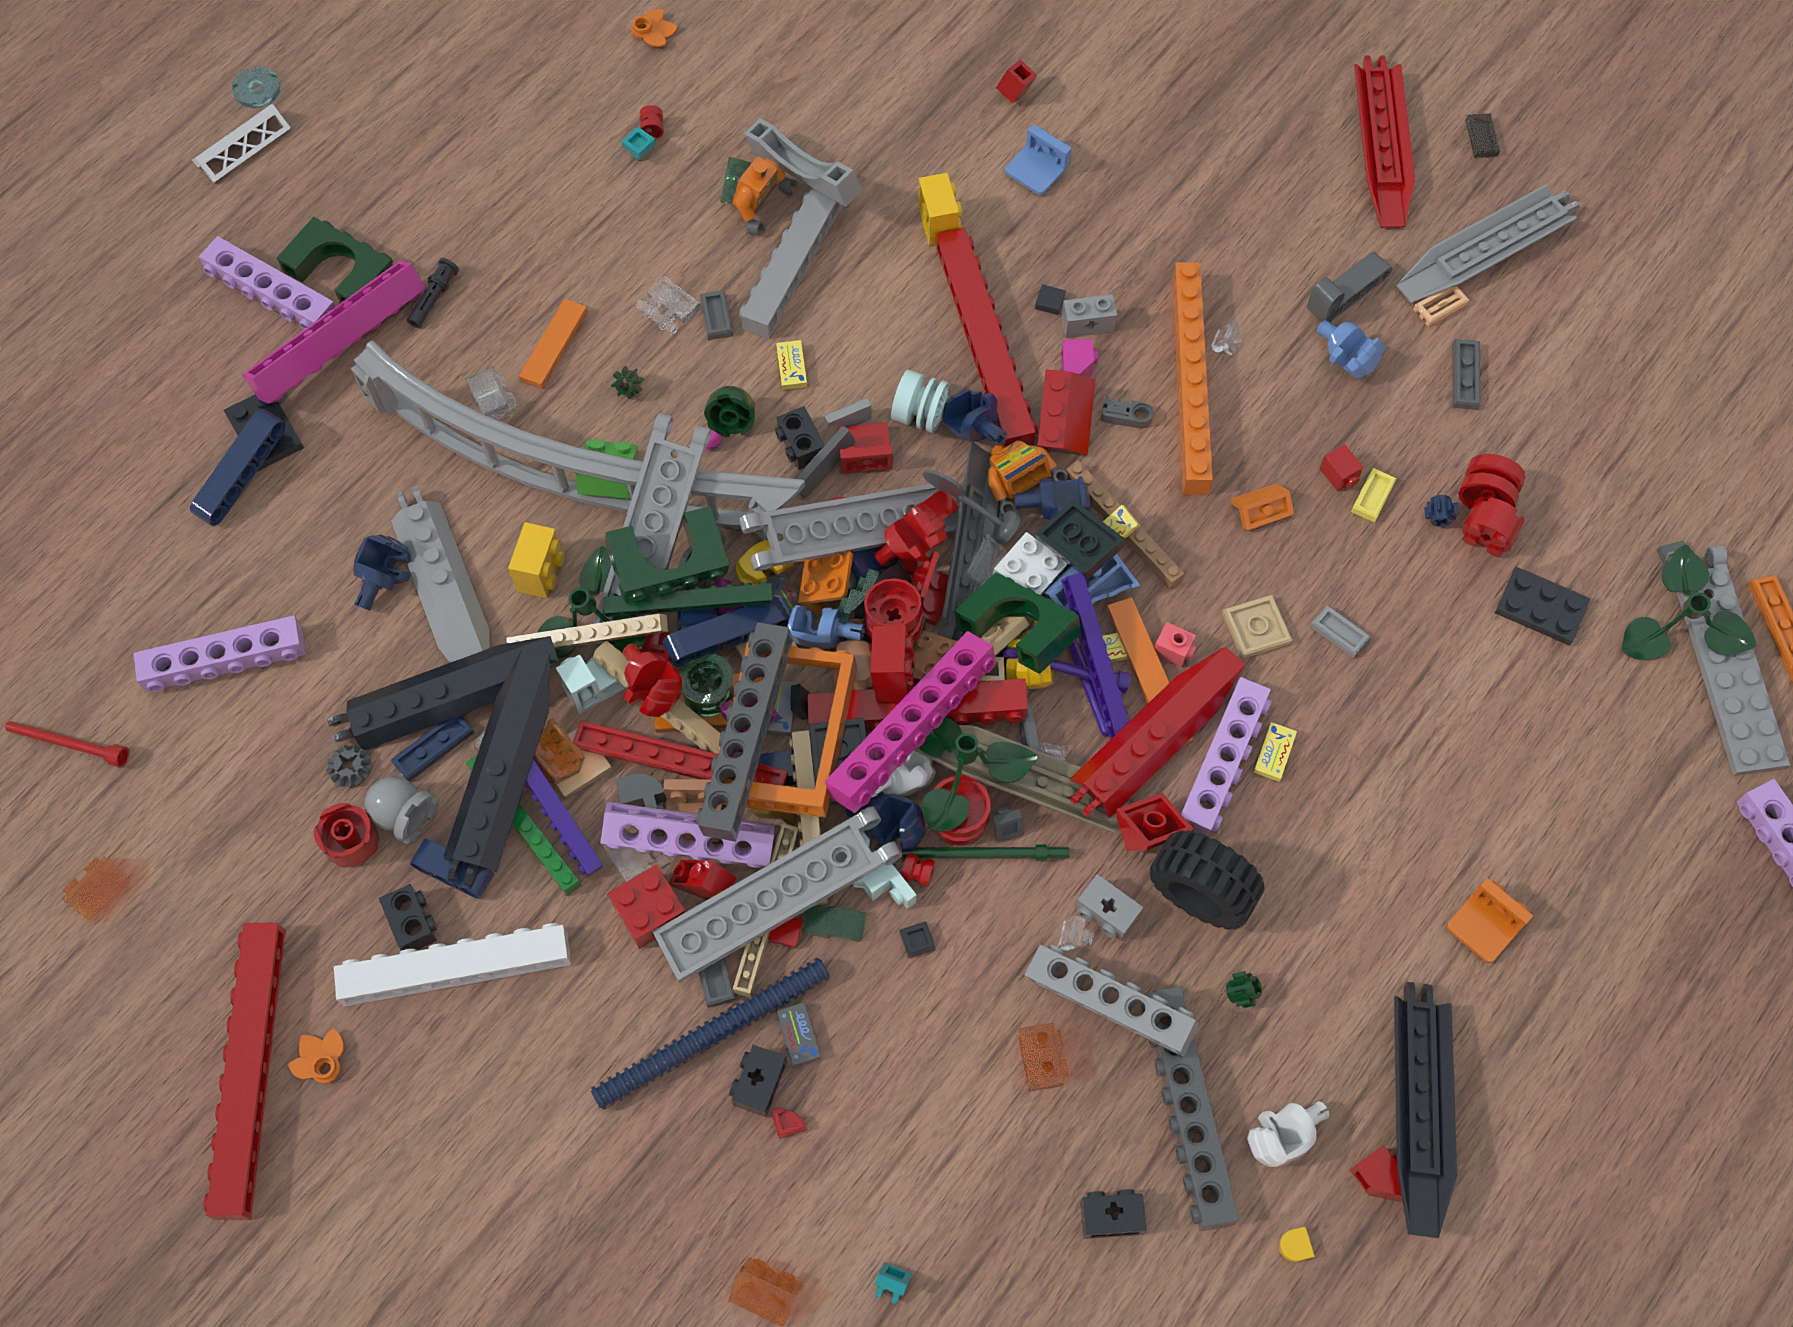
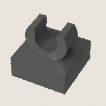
(1007, 823)

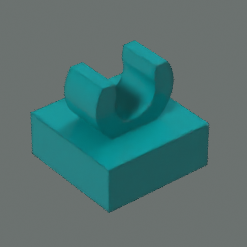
(638, 143)
(892, 1279)

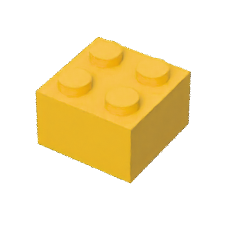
(938, 206)
(536, 560)

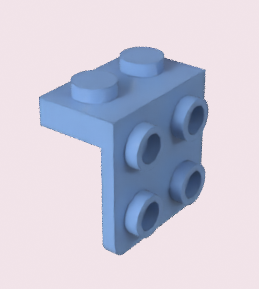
(1039, 161)

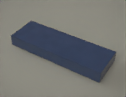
(432, 747)

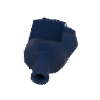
(973, 417)
(1055, 496)
(375, 567)
(898, 818)

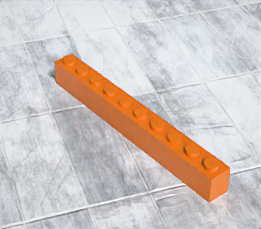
(1191, 379)

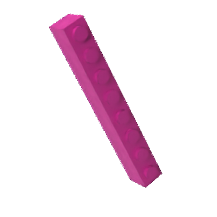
(334, 332)

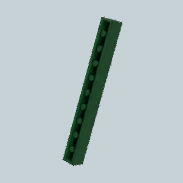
(691, 599)

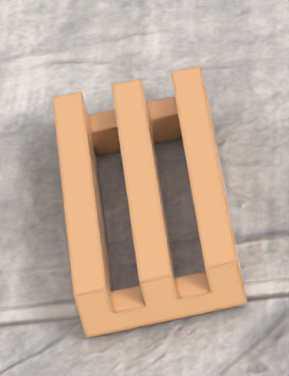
(1426, 314)

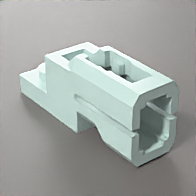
(882, 880)

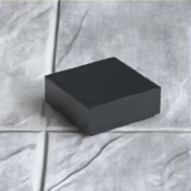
(1050, 299)
(799, 701)
(917, 939)

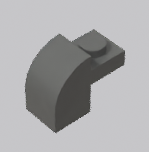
(641, 791)

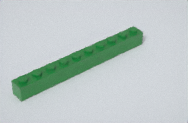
(542, 848)

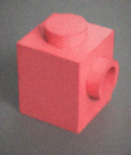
(1175, 645)

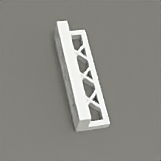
(231, 138)

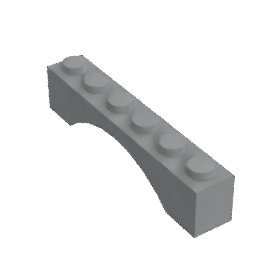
(831, 179)

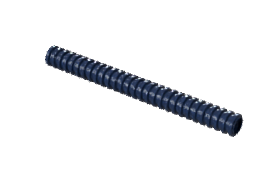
(710, 1033)

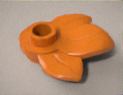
(653, 28)
(316, 1054)

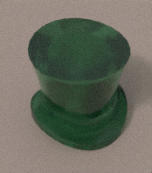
(707, 684)

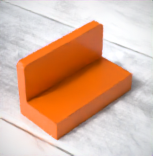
(1263, 506)

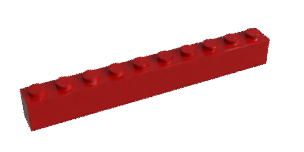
(984, 334)
(245, 1073)

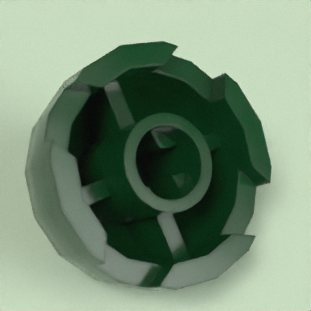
(730, 411)

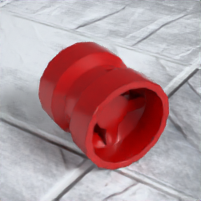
(651, 120)
(918, 869)

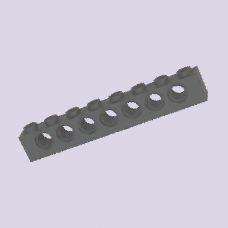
(727, 822)
(1205, 1214)

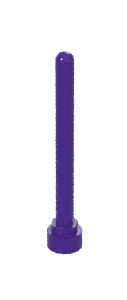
(1123, 678)
(1088, 687)

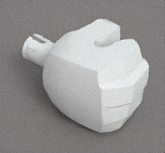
(910, 777)
(1285, 1134)

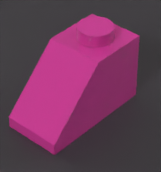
(1078, 356)

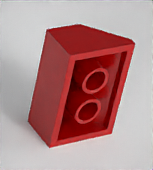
(1066, 412)

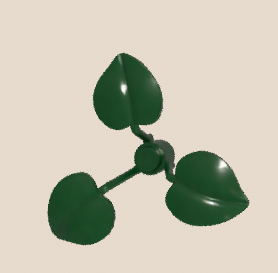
(1686, 573)
(592, 581)
(1007, 765)

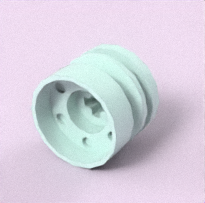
(916, 400)

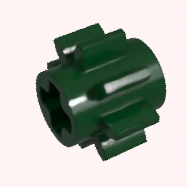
(630, 376)
(1244, 989)

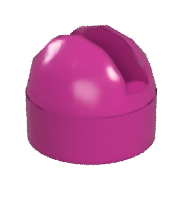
(714, 441)

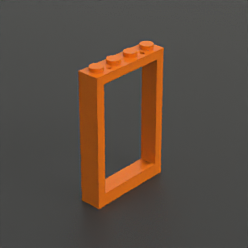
(807, 800)

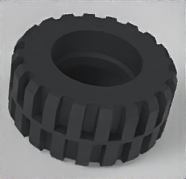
(1207, 879)

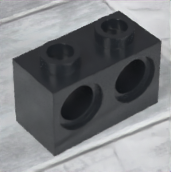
(805, 436)
(403, 921)

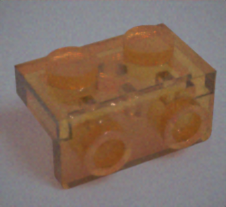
(557, 754)
(765, 1291)

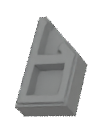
(850, 415)

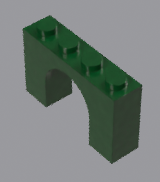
(321, 241)
(639, 578)
(1004, 598)

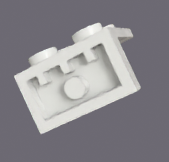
(1031, 564)

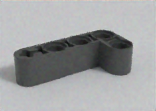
(1333, 298)

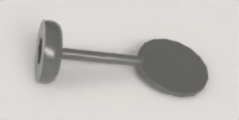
(1004, 527)

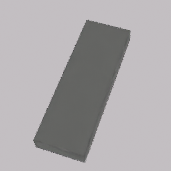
(1466, 374)
(825, 460)

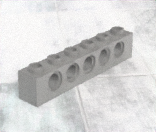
(1175, 1038)

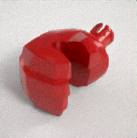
(912, 535)
(652, 681)

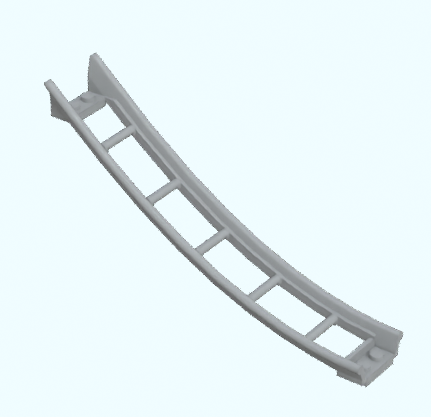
(398, 391)

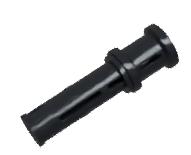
(440, 284)

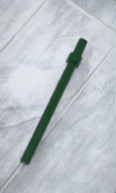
(1039, 852)

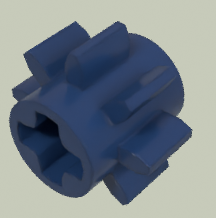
(1441, 510)

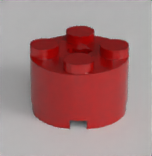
(1492, 526)
(332, 838)

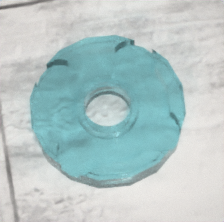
(257, 97)

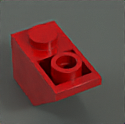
(701, 878)
(1379, 1175)

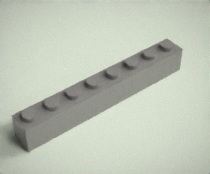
(788, 263)

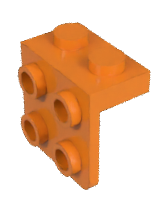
(825, 581)
(1489, 920)

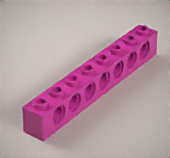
(910, 722)

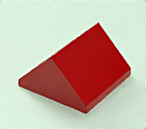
(1149, 822)

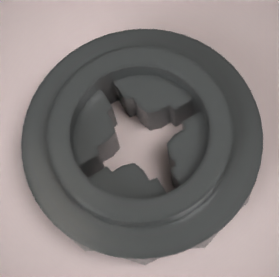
(347, 777)

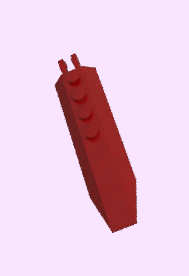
(1385, 140)
(1156, 732)

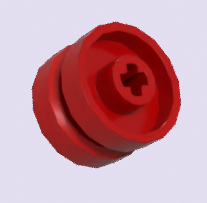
(1492, 477)
(979, 811)

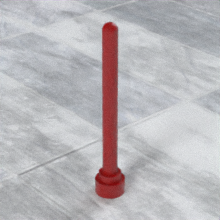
(114, 755)

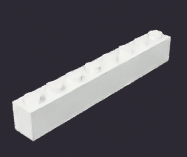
(452, 964)

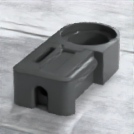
(1124, 413)

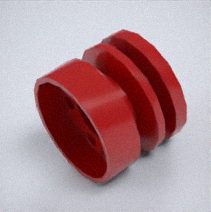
(894, 604)

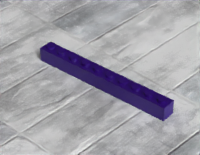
(1096, 654)
(562, 821)

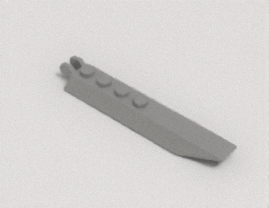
(1487, 243)
(441, 578)

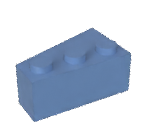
(1105, 583)

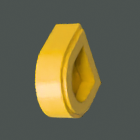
(1296, 1245)

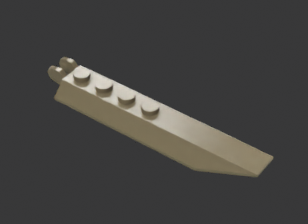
(1044, 783)

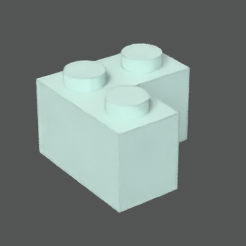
(586, 683)

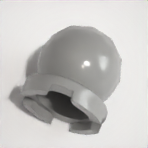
(399, 807)

